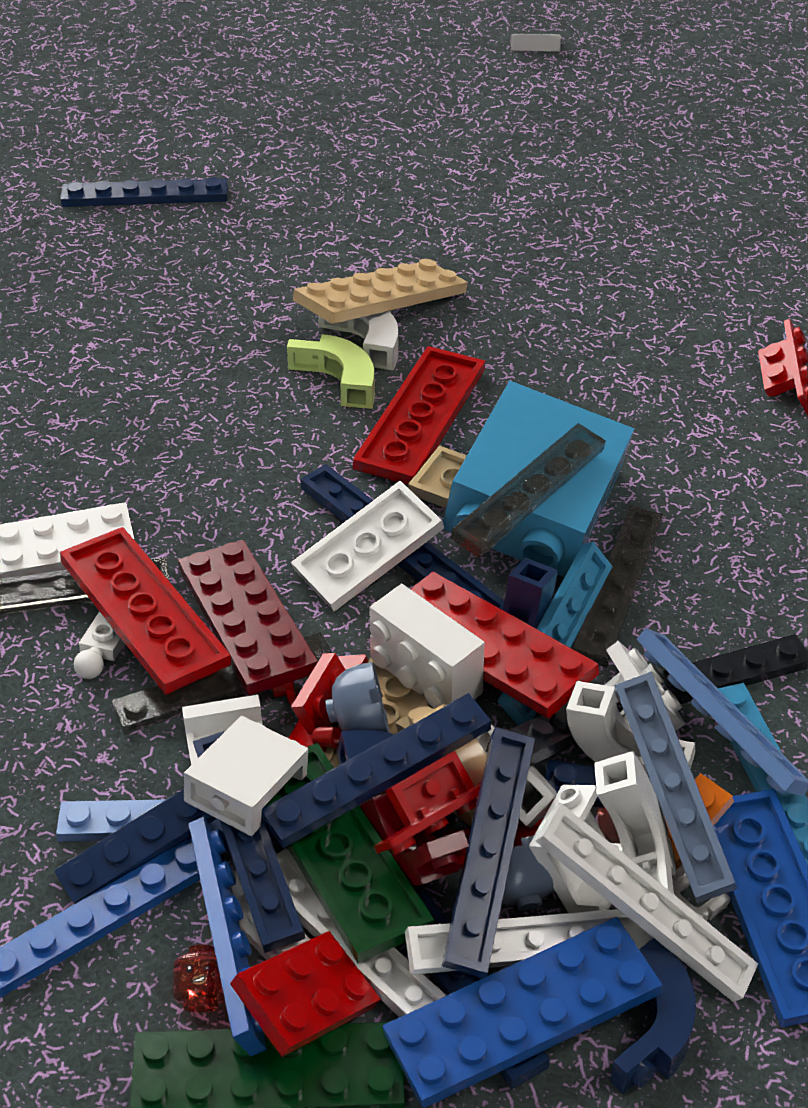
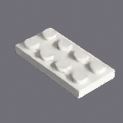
(36, 543)
(367, 545)

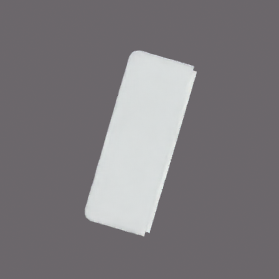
(535, 42)

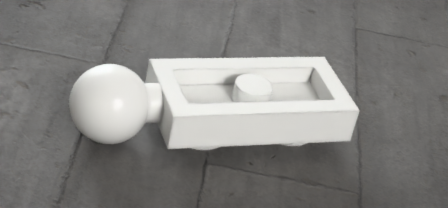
(97, 644)

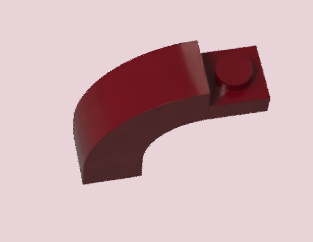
(428, 857)

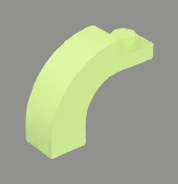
(341, 360)

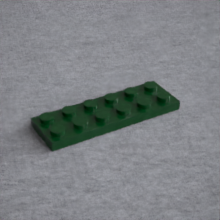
(356, 886)
(212, 1070)

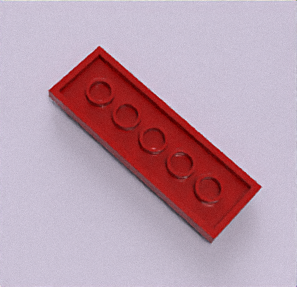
(419, 415)
(145, 610)
(516, 655)

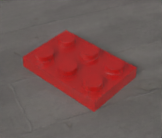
(305, 992)

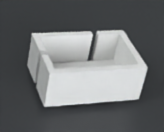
(425, 648)

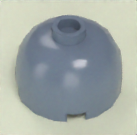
(358, 700)
(526, 879)

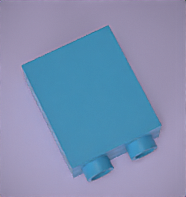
(514, 436)

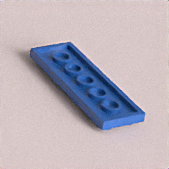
(770, 897)
(520, 1011)

